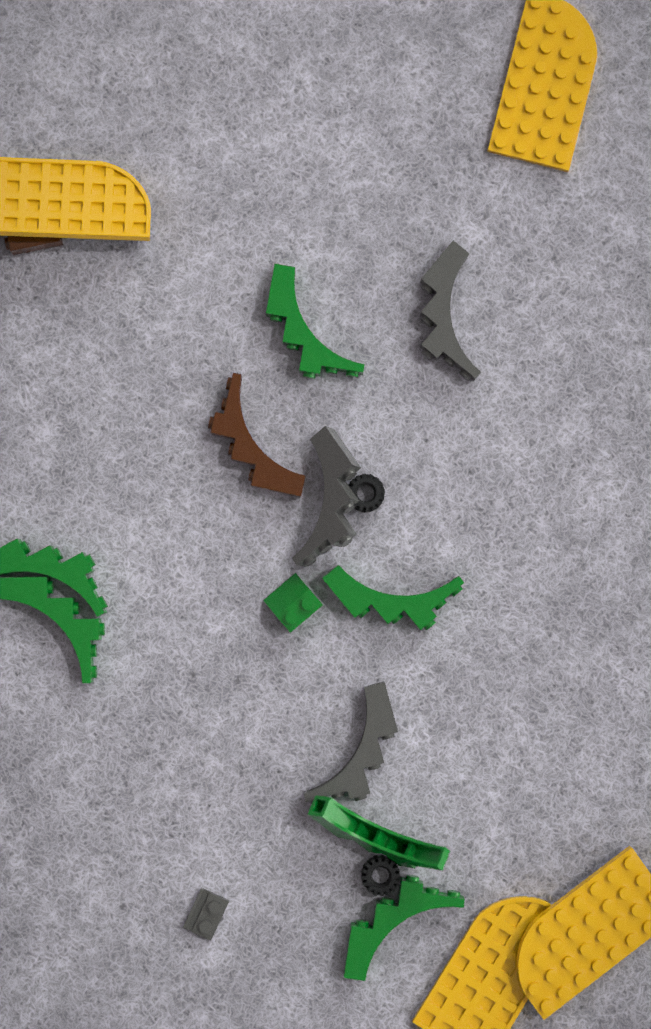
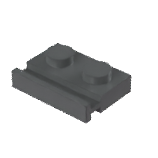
(206, 914)

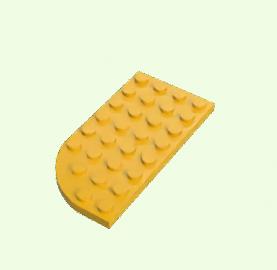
(545, 86)
(71, 200)
(585, 933)
(481, 978)

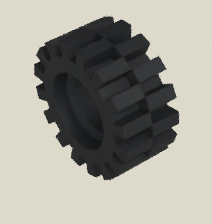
(377, 486)
(380, 888)

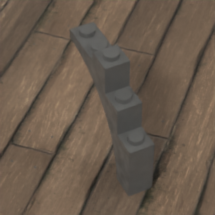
(437, 312)
(338, 497)
(379, 723)

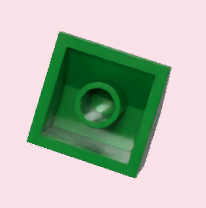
(293, 602)

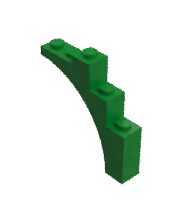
(283, 306)
(73, 572)
(417, 607)
(81, 632)
(375, 838)
(387, 915)

